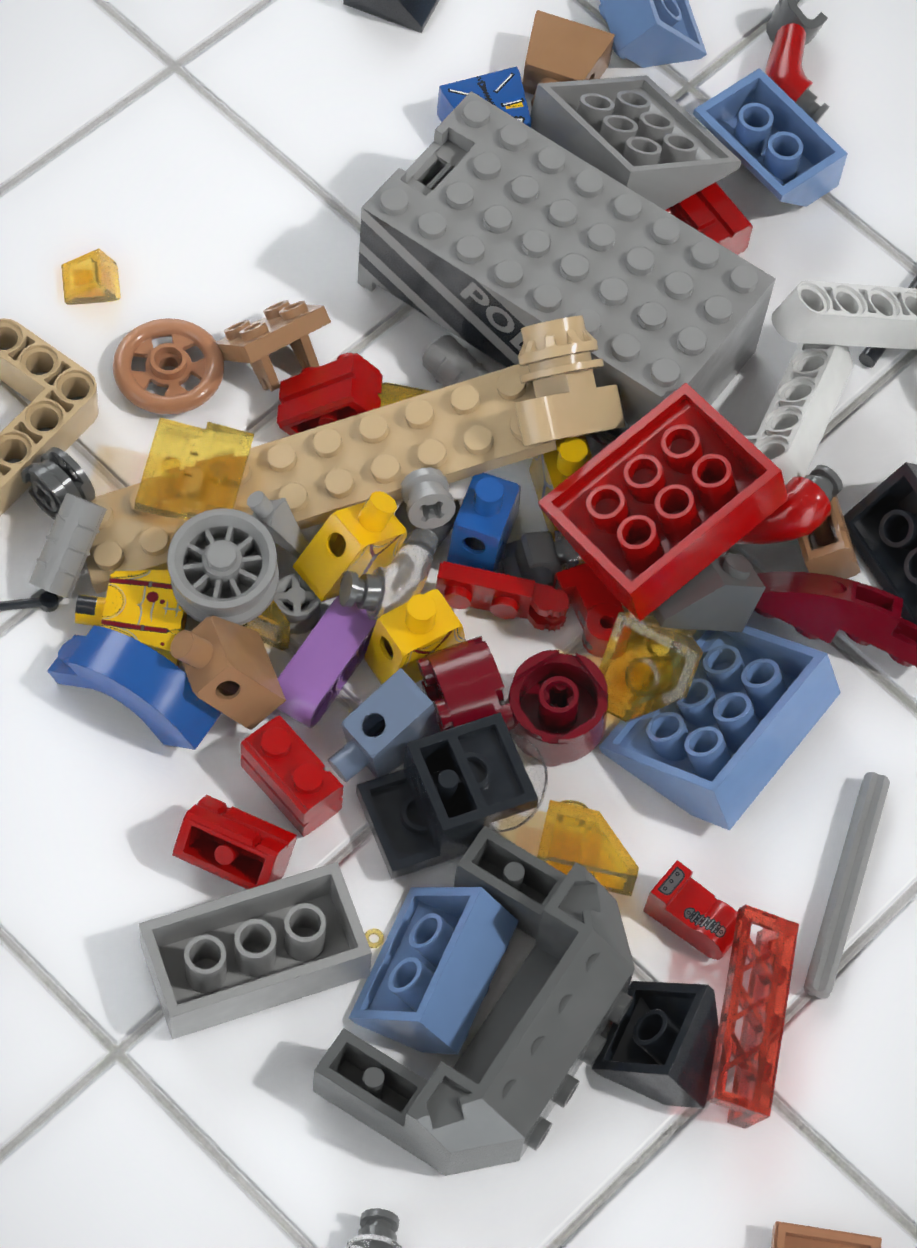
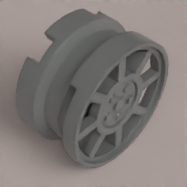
(54, 478)

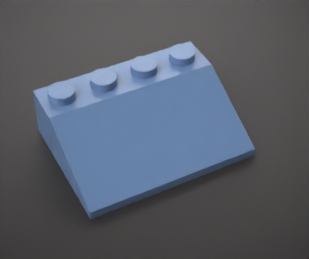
(733, 729)

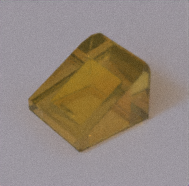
(91, 279)
(272, 626)

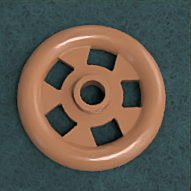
(176, 398)

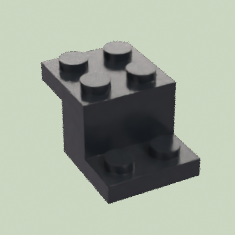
(446, 794)

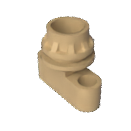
(564, 384)

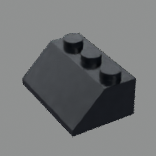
(886, 535)

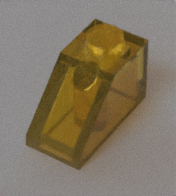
(584, 836)

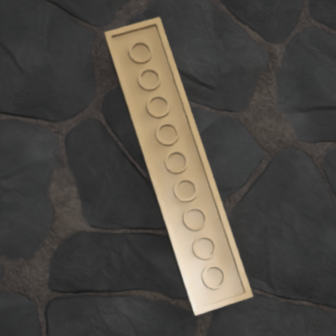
(340, 464)

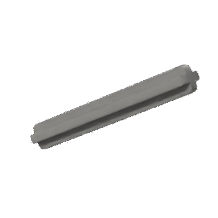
(846, 886)

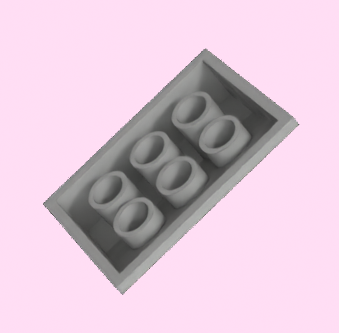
(633, 136)

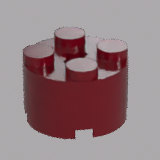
(464, 684)
(579, 699)

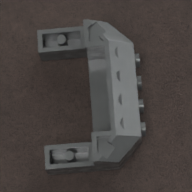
(529, 1043)

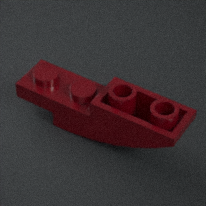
(825, 603)

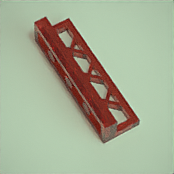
(763, 1013)

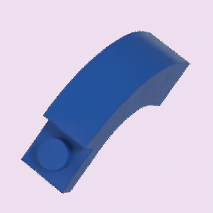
(140, 681)

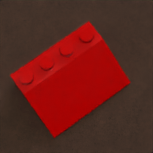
(665, 500)

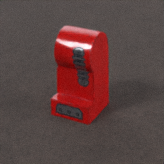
(592, 604)
(692, 912)

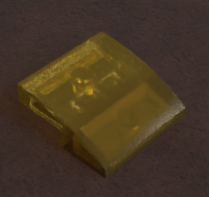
(193, 469)

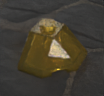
(647, 666)

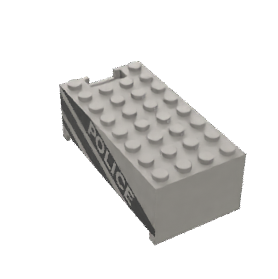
(520, 232)

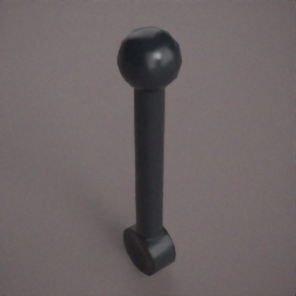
(47, 602)

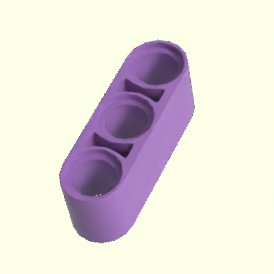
(325, 662)

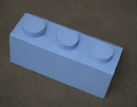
(653, 31)
(774, 139)
(435, 968)

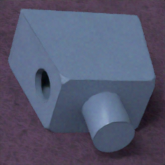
(382, 727)

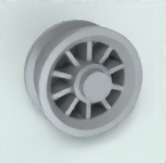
(223, 566)

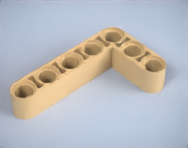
(48, 407)

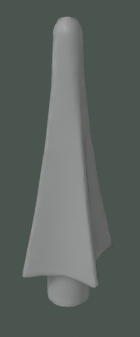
(279, 521)

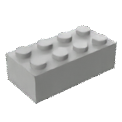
(255, 950)

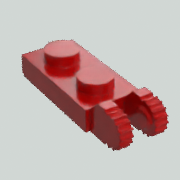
(503, 595)

